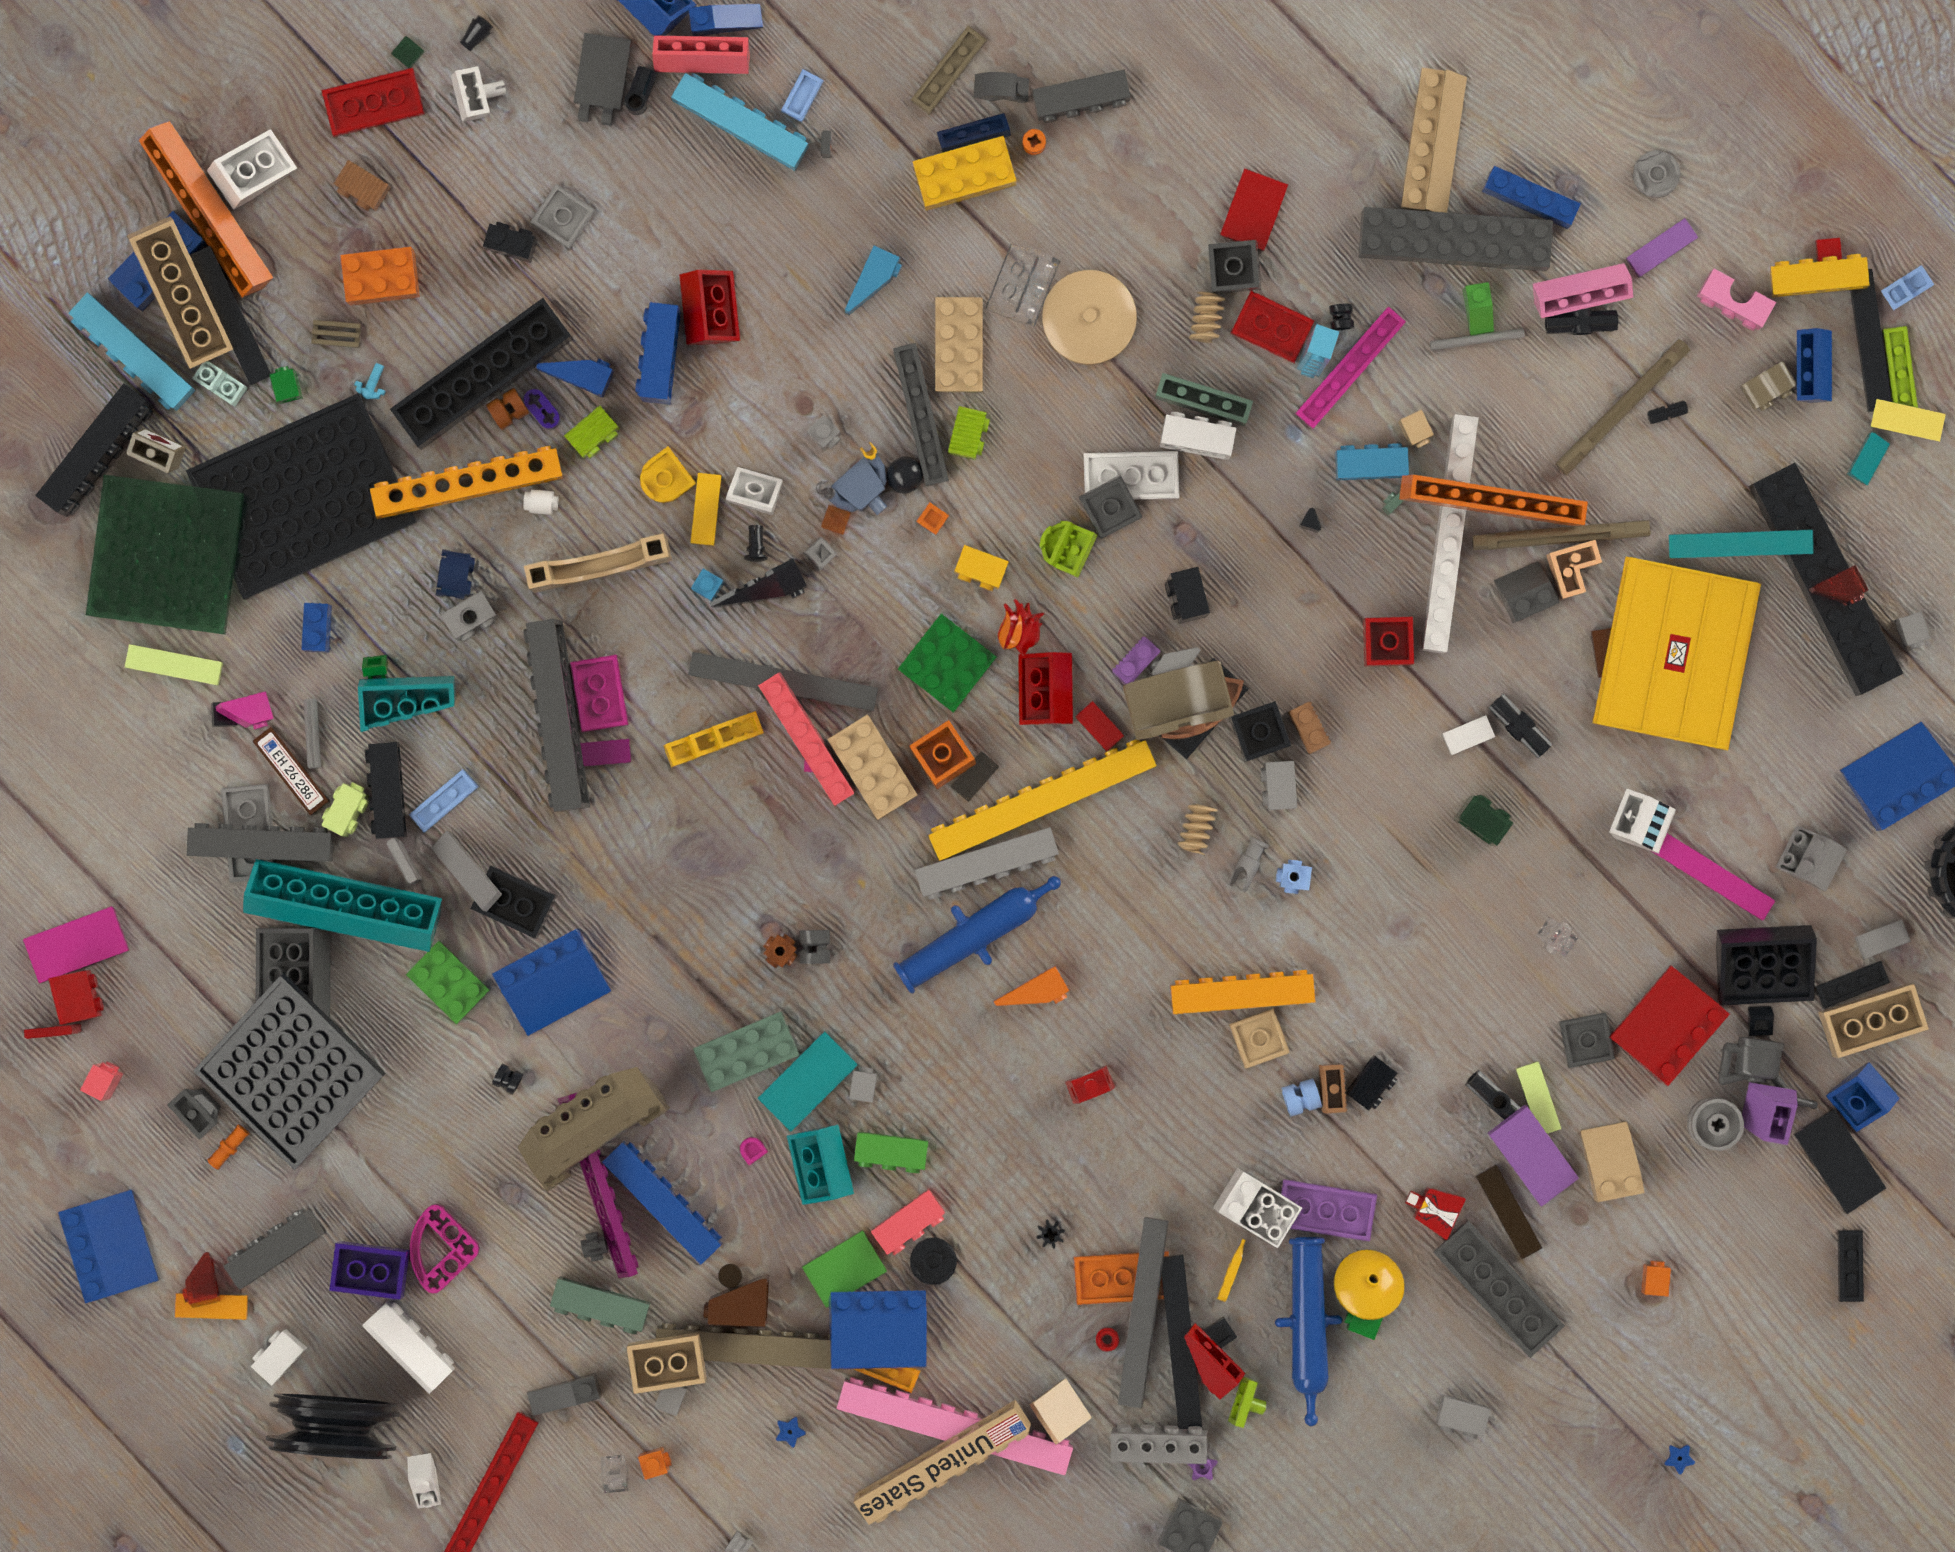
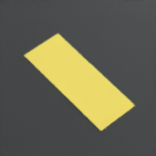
(1908, 420)

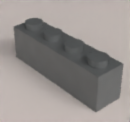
(1081, 95)

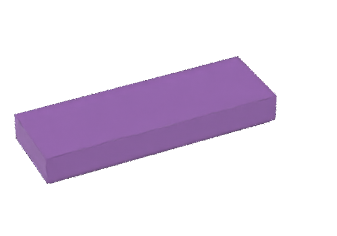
(1661, 247)

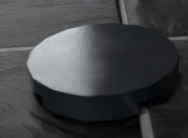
(933, 1261)

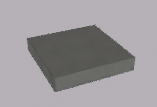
(1110, 506)
(1586, 1040)

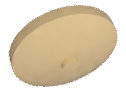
(1089, 317)

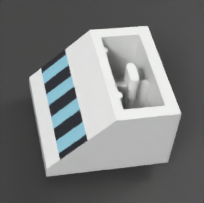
(1642, 821)

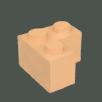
(1566, 567)

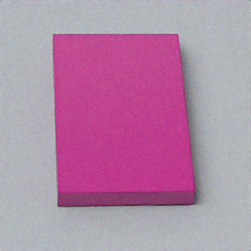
(599, 693)

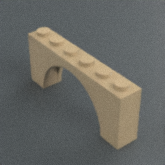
(560, 573)

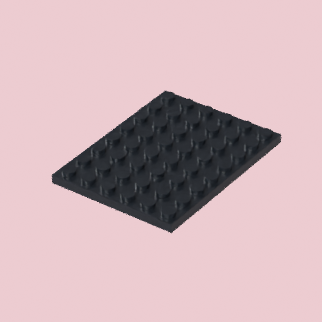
(304, 494)

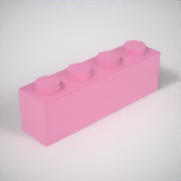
(1583, 290)

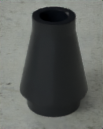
(476, 32)

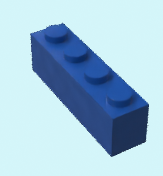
(1531, 197)

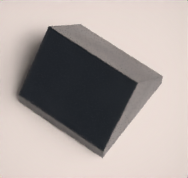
(1311, 521)

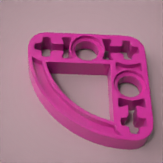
(456, 1254)

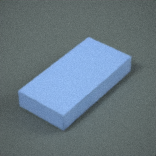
(802, 95)

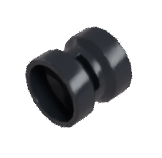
(1341, 316)
(507, 1079)

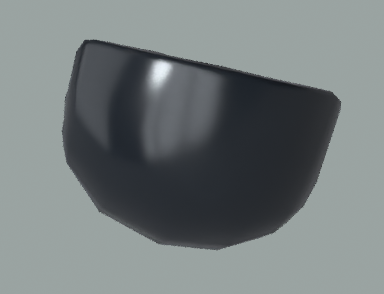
(904, 475)

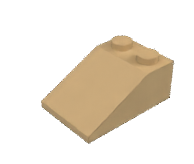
(1611, 1162)

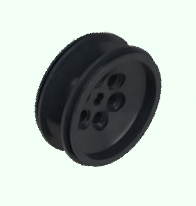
(332, 1426)

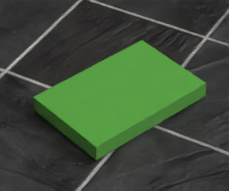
(844, 1267)

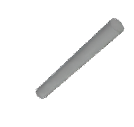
(1477, 339)

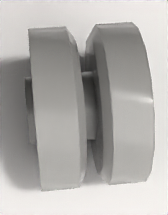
(1729, 1126)

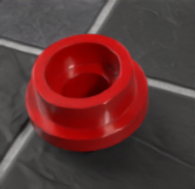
(1110, 1346)

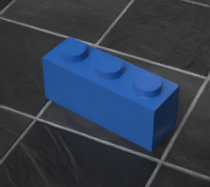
(1814, 365)

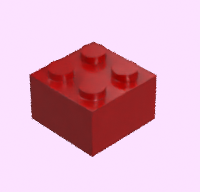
(1388, 641)

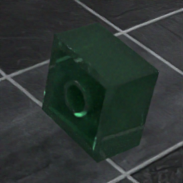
(1484, 820)

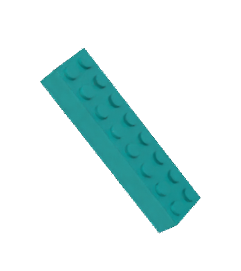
(342, 905)

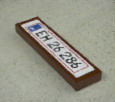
(291, 771)

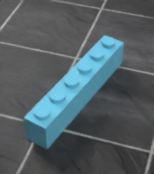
(740, 121)
(131, 351)
(1317, 351)

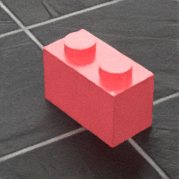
(102, 1081)

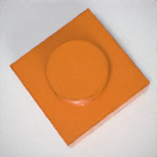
(932, 518)

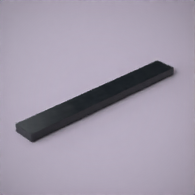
(1178, 1325)

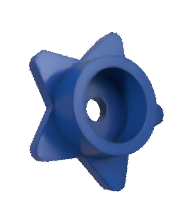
(791, 1425)
(1673, 1458)

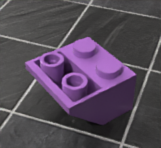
(1769, 1112)

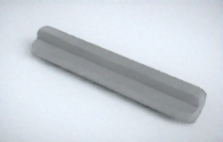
(312, 733)

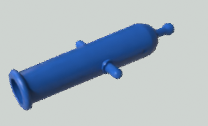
(972, 934)
(1308, 1322)

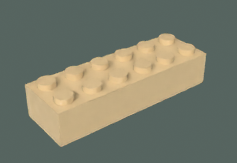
(179, 292)

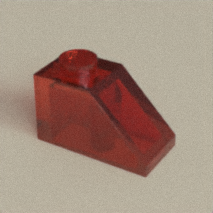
(1842, 586)
(202, 1283)

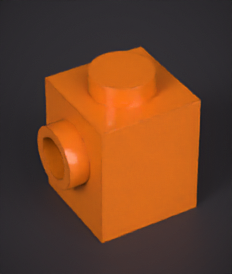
(654, 1462)

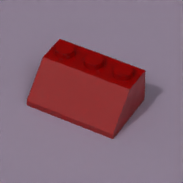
(709, 307)
(1045, 688)

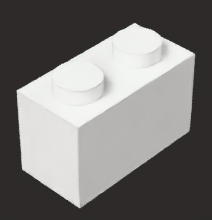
(278, 1356)

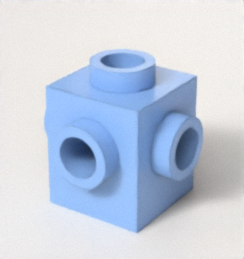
(1303, 876)

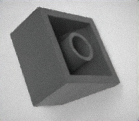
(1526, 592)

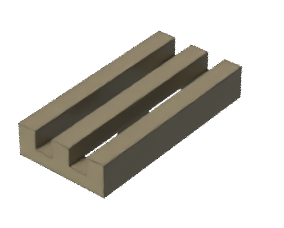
(315, 331)

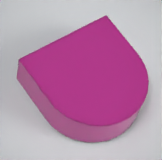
(752, 1149)

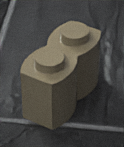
(1769, 385)

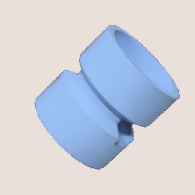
(1301, 1097)

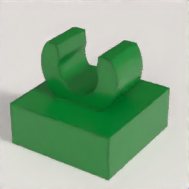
(375, 666)

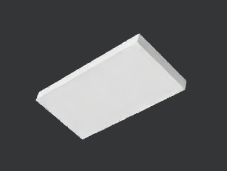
(1144, 473)

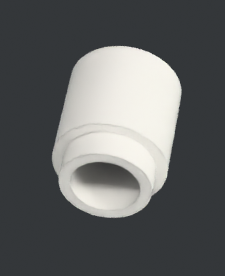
(540, 502)

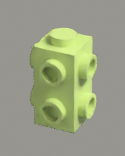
(345, 809)

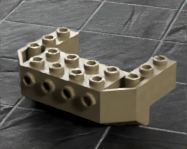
(589, 1123)

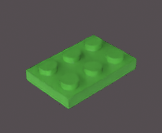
(448, 982)

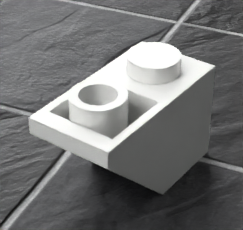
(423, 1480)

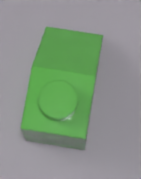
(1478, 308)

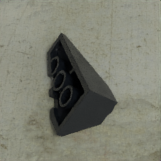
(777, 584)

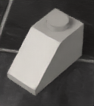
(1174, 661)

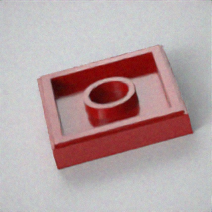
(52, 1031)

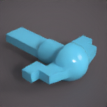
(368, 391)

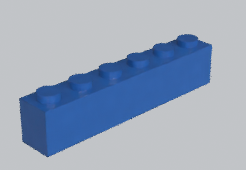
(662, 1202)

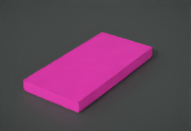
(76, 944)

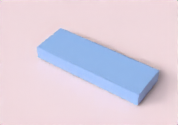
(443, 800)

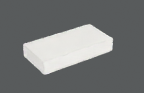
(1468, 735)

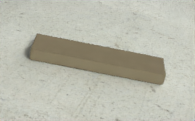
(948, 70)

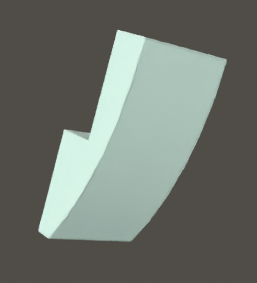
(220, 383)

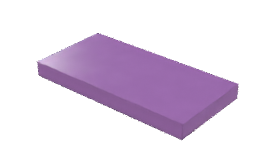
(1533, 1155)
(1331, 1210)

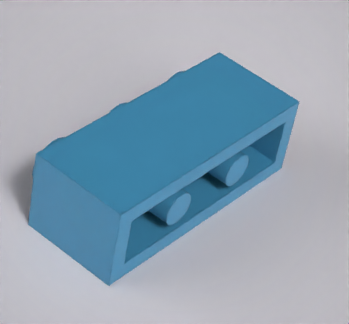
(1371, 462)

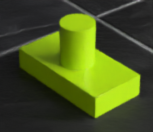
(1245, 1402)

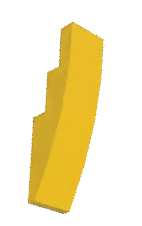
(713, 739)

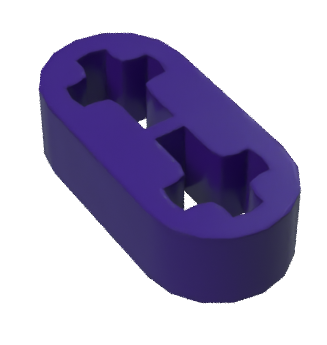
(546, 405)

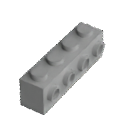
(1159, 1445)

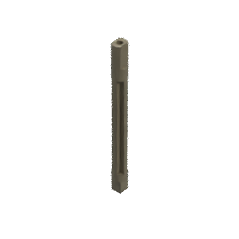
(1622, 407)
(1561, 535)

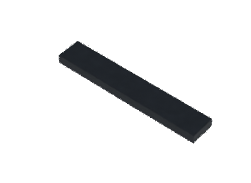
(230, 315)
(1870, 344)

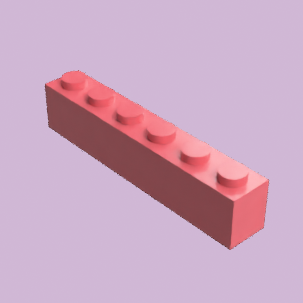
(807, 738)

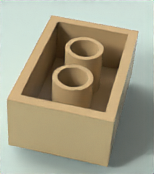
(666, 1362)

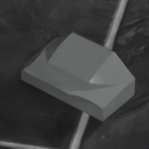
(196, 1110)

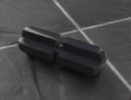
(1673, 410)

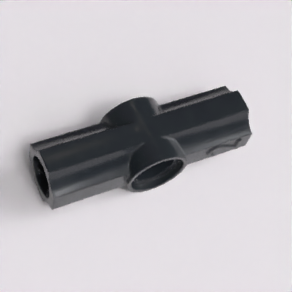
(1582, 322)
(1520, 726)
(1487, 1091)

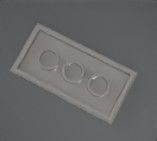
(246, 807)

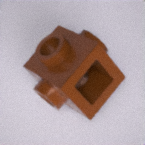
(789, 948)

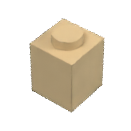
(1416, 429)

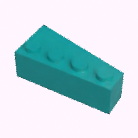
(402, 698)

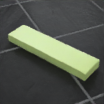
(173, 664)

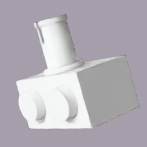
(472, 93)

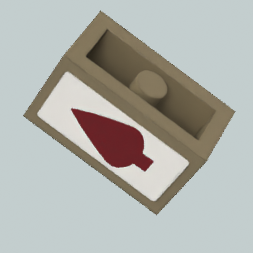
(155, 450)

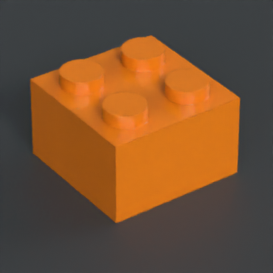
(942, 754)

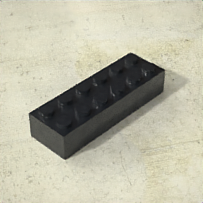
(95, 451)

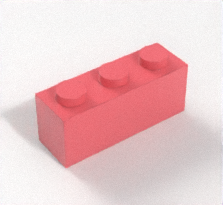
(908, 1222)

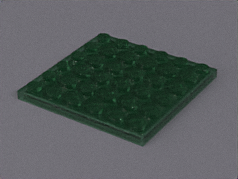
(164, 554)

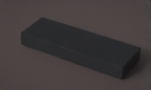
(1851, 984)
(1850, 1266)

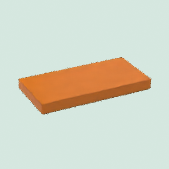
(1107, 1278)

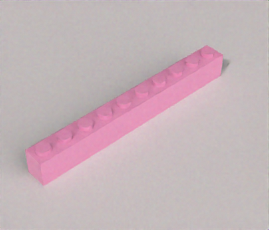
(945, 1422)

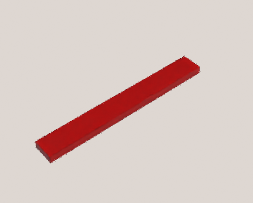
(492, 1484)

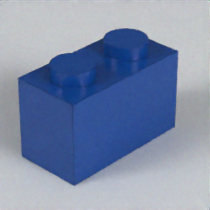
(316, 627)

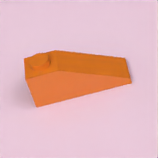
(1041, 989)

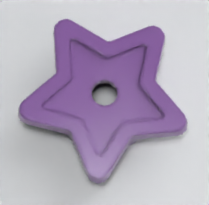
(1205, 1472)

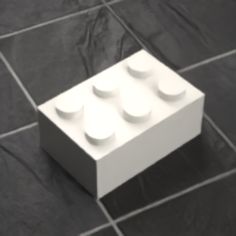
(1197, 436)

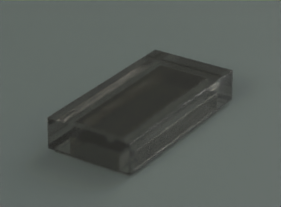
(975, 777)

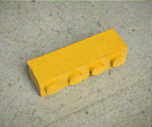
(1819, 277)

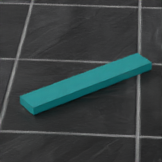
(1741, 544)

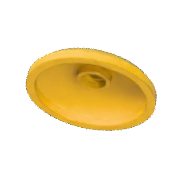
(1360, 1295)

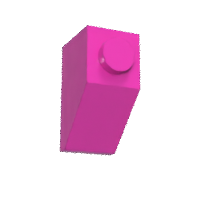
(248, 710)

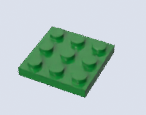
(947, 663)

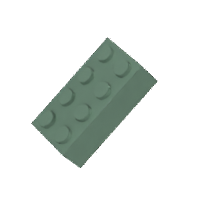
(746, 1051)

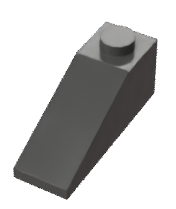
(565, 1394)

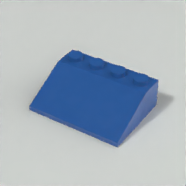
(1900, 776)
(552, 982)
(108, 1246)
(878, 1329)

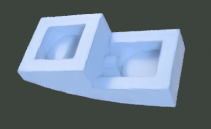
(1907, 287)

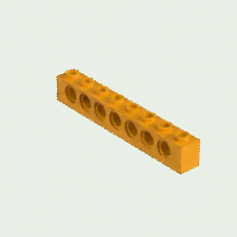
(385, 507)

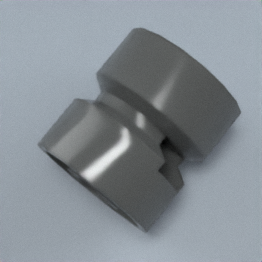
(814, 938)

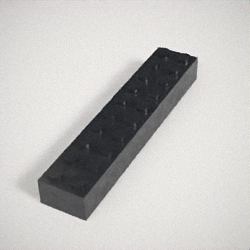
(1847, 626)

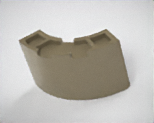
(1178, 699)

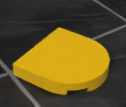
(665, 477)

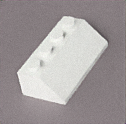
(409, 1346)

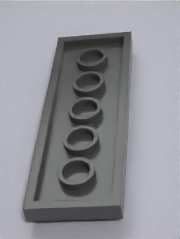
(1498, 1289)

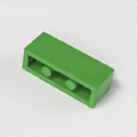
(891, 1152)

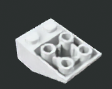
(1257, 1208)

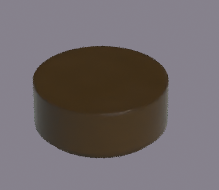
(730, 1275)

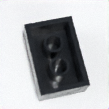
(1187, 595)
(520, 905)

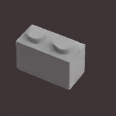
(1280, 785)
(1462, 1416)

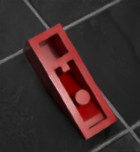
(1215, 1367)

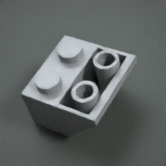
(1811, 858)

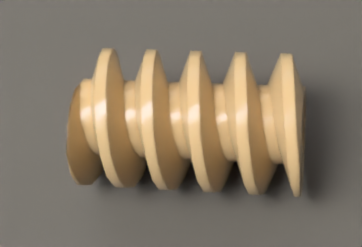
(1207, 316)
(1196, 828)

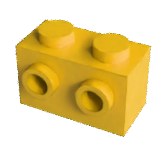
(981, 568)

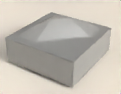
(820, 553)

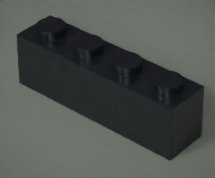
(387, 790)

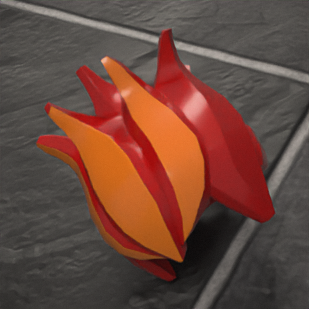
(1019, 628)

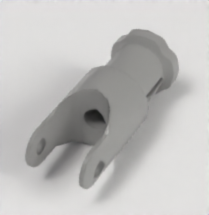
(1249, 861)

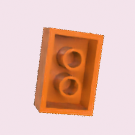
(380, 276)

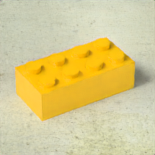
(964, 173)

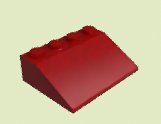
(1669, 1025)

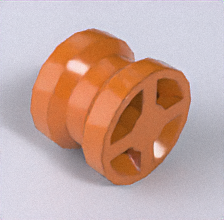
(1032, 146)

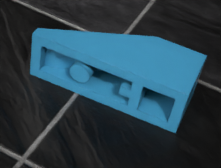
(875, 275)

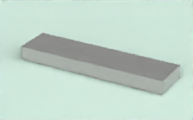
(466, 871)

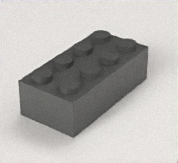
(269, 1252)

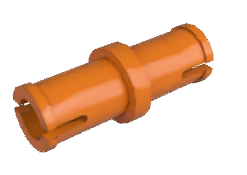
(228, 1147)

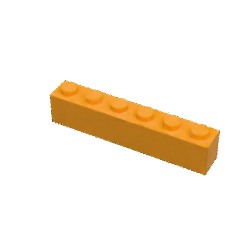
(1242, 993)

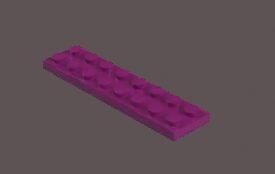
(609, 1218)

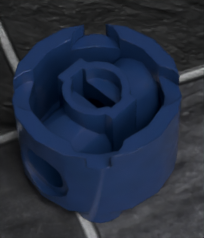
(454, 574)

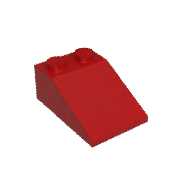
(76, 997)

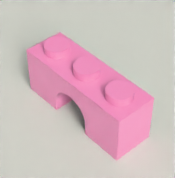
(1716, 293)

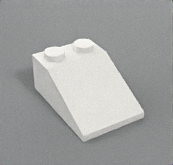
(251, 169)

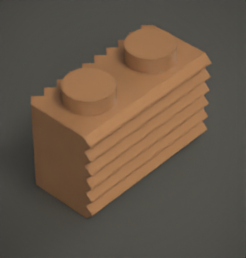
(362, 186)
(1309, 728)
(1332, 1088)

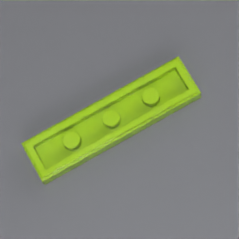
(1899, 366)

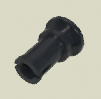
(755, 545)

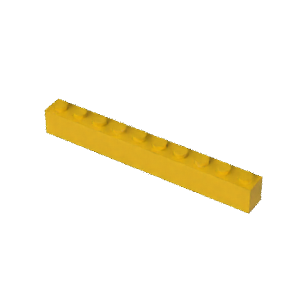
(1042, 800)

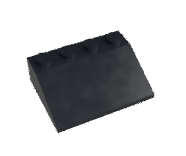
(1766, 964)

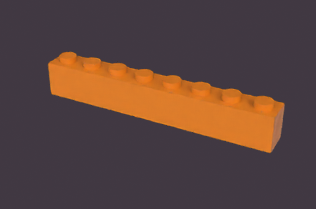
(205, 209)
(1493, 500)

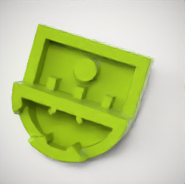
(1067, 546)

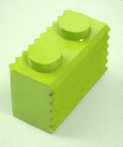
(592, 432)
(968, 432)

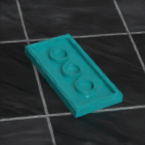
(807, 1081)

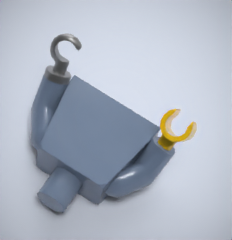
(859, 485)

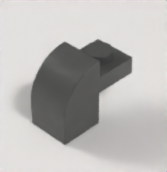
(1000, 86)

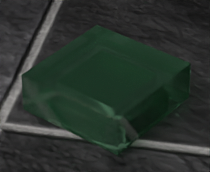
(407, 52)

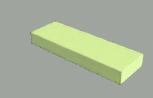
(1538, 1096)

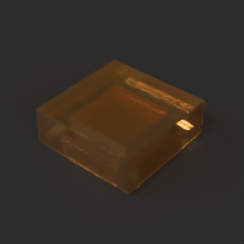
(835, 520)

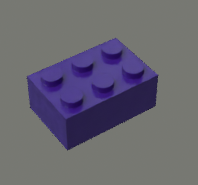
(369, 1270)

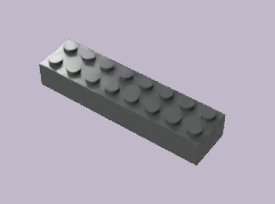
(1455, 239)
(557, 715)

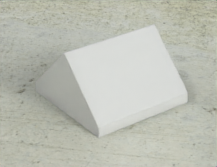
(754, 490)

